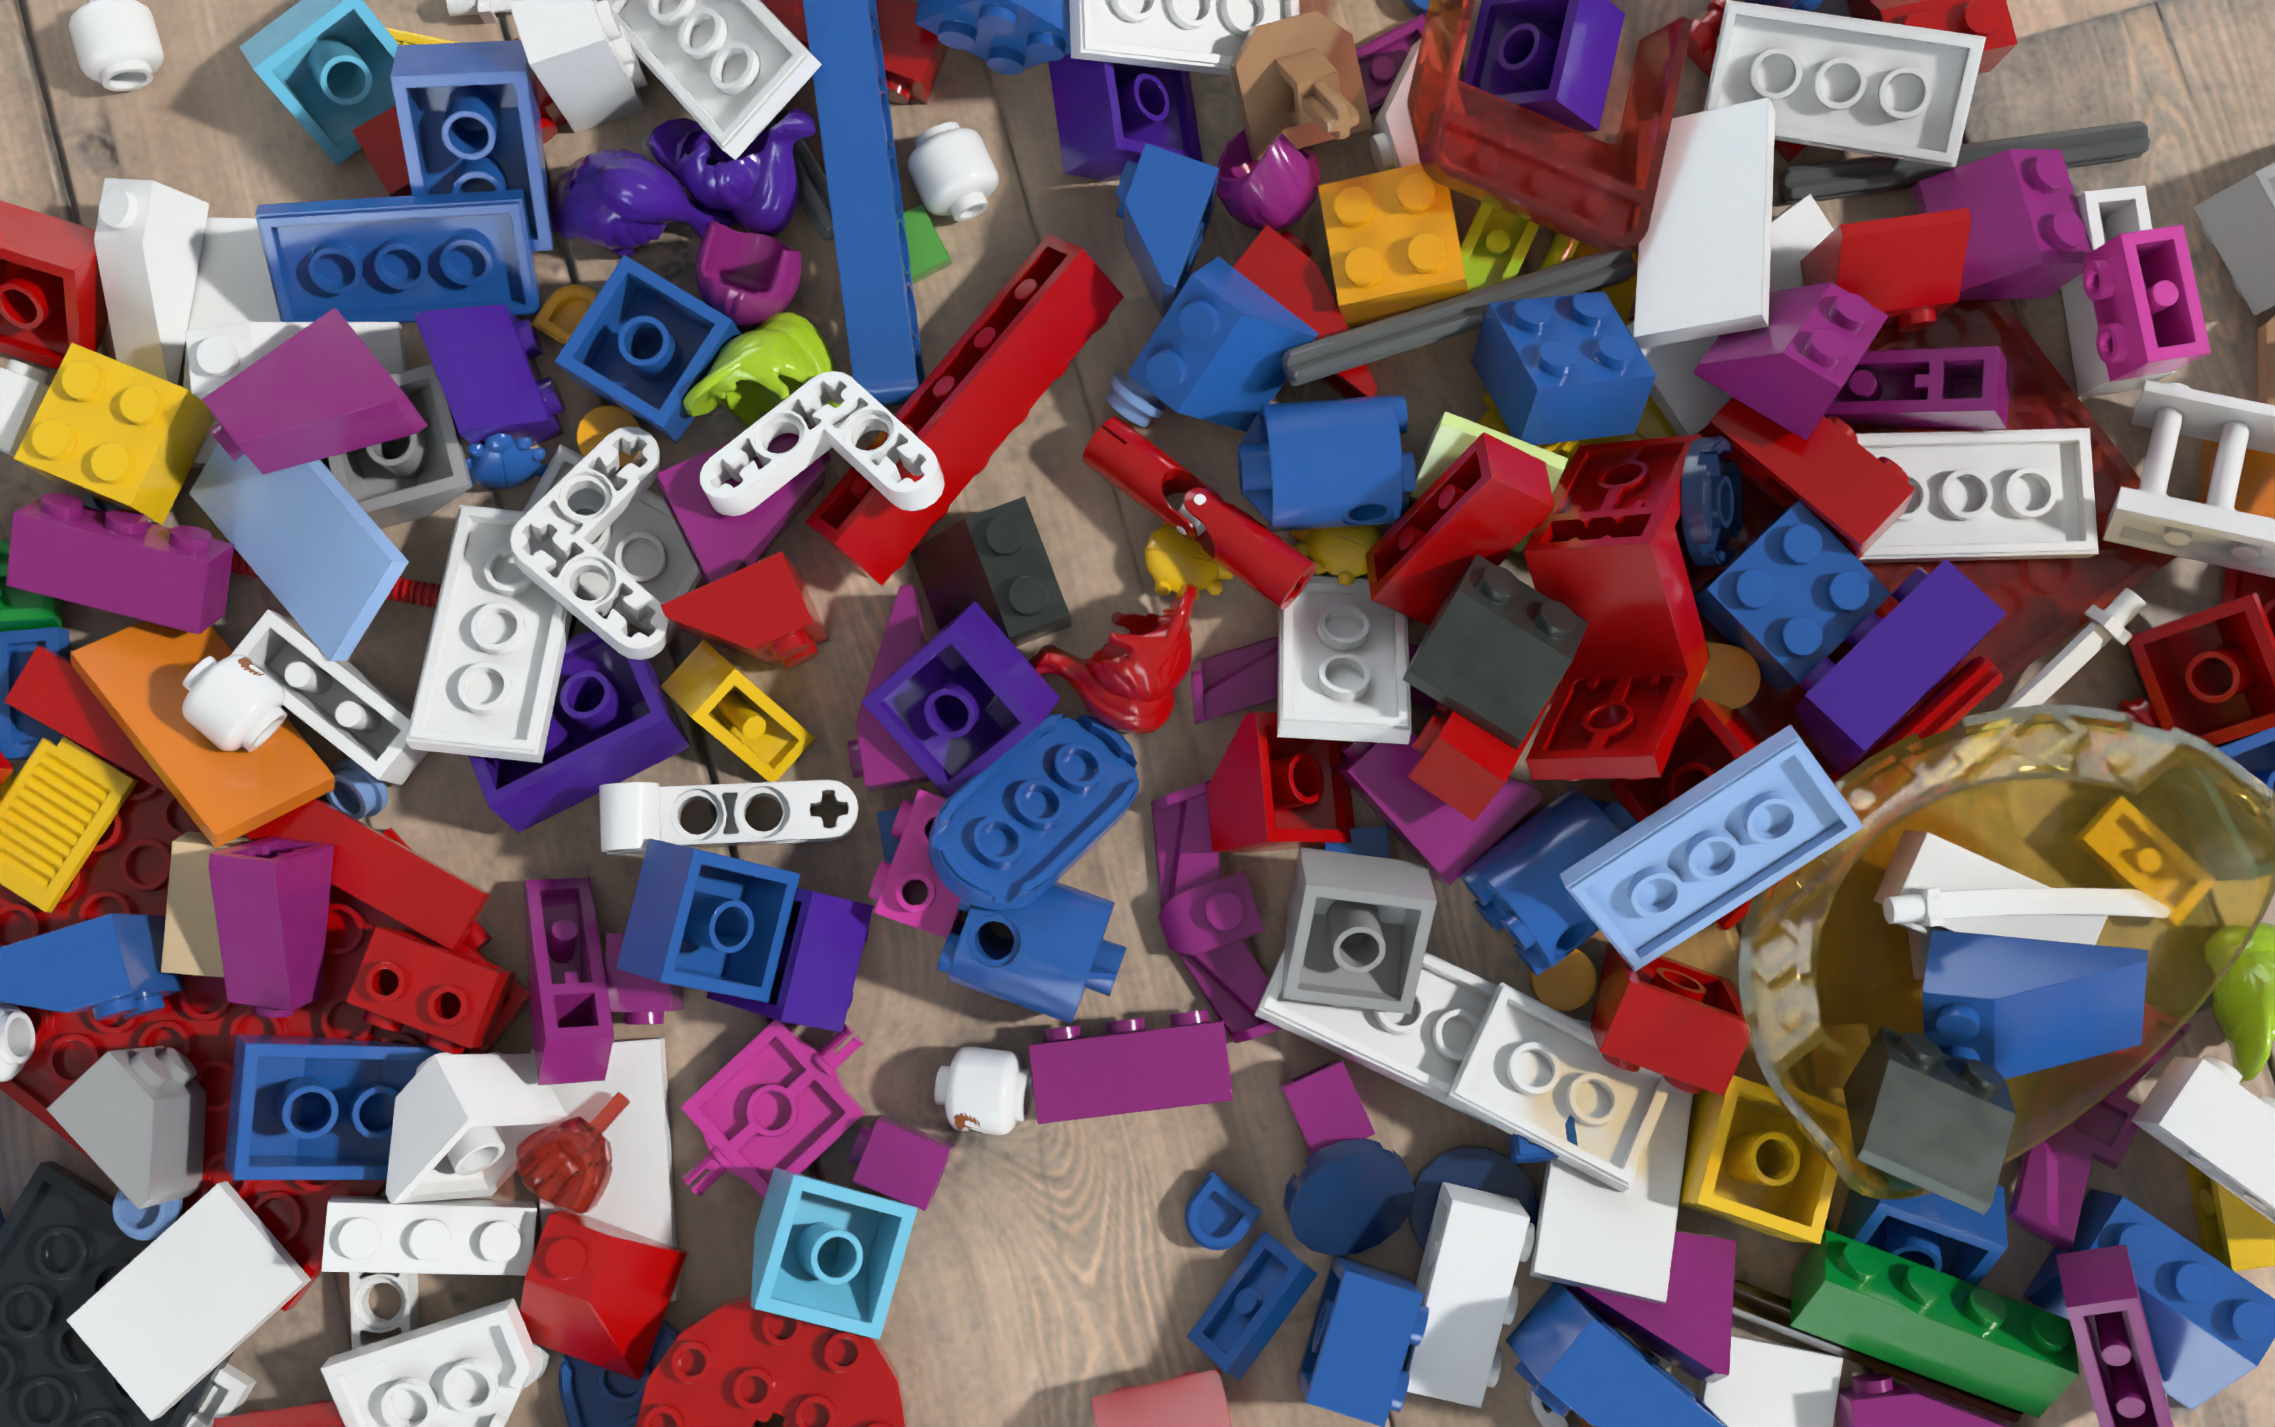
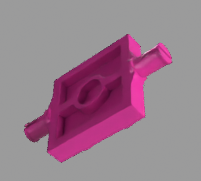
(772, 1108)

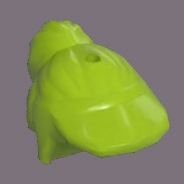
(762, 368)
(2247, 1004)

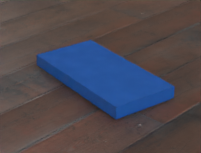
(399, 255)

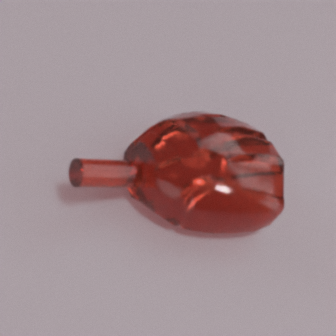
(570, 1159)

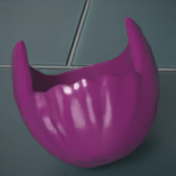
(1270, 190)
(745, 274)

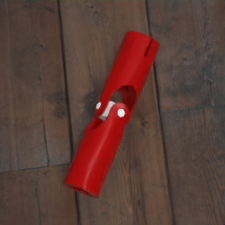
(1220, 527)

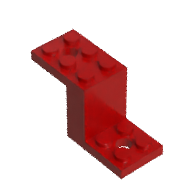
(1620, 567)

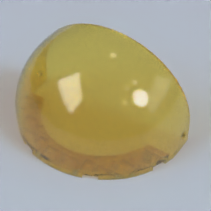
(2054, 797)

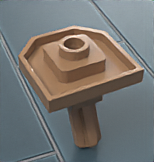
(1300, 82)

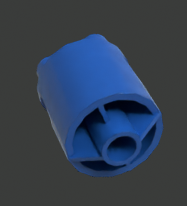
(1328, 463)
(1521, 882)
(1049, 960)

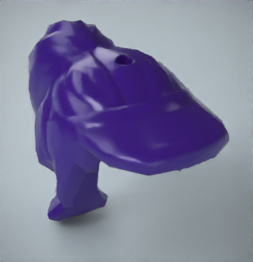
(755, 187)
(623, 202)

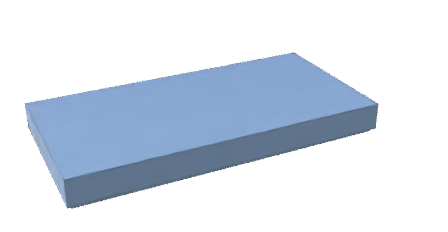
(304, 544)
(1711, 849)

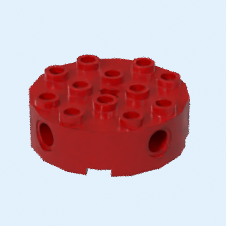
(756, 1363)

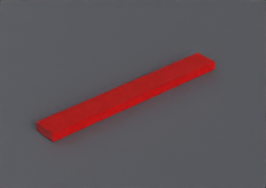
(363, 858)

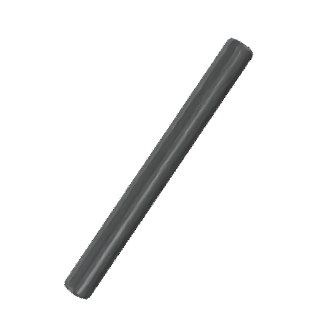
(1883, 174)
(1450, 316)

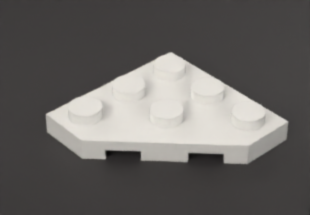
(437, 1375)

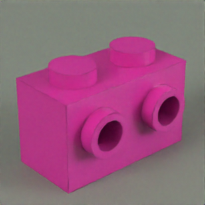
(2145, 303)
(909, 886)

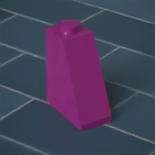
(311, 400)
(726, 542)
(1421, 820)
(272, 921)
(1697, 1316)

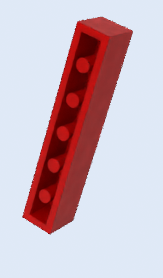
(974, 400)

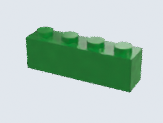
(1933, 1324)

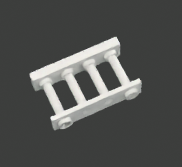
(2186, 528)

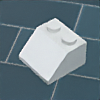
(463, 1123)

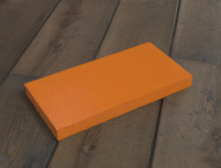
(224, 792)

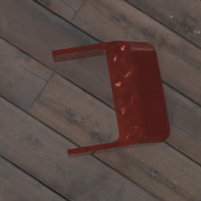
(1532, 162)

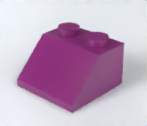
(2023, 223)
(1799, 359)

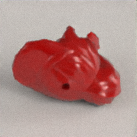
(1136, 673)

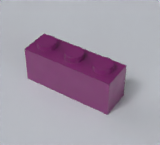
(119, 562)
(1130, 1068)
(2113, 1338)

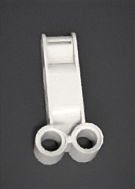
(644, 811)

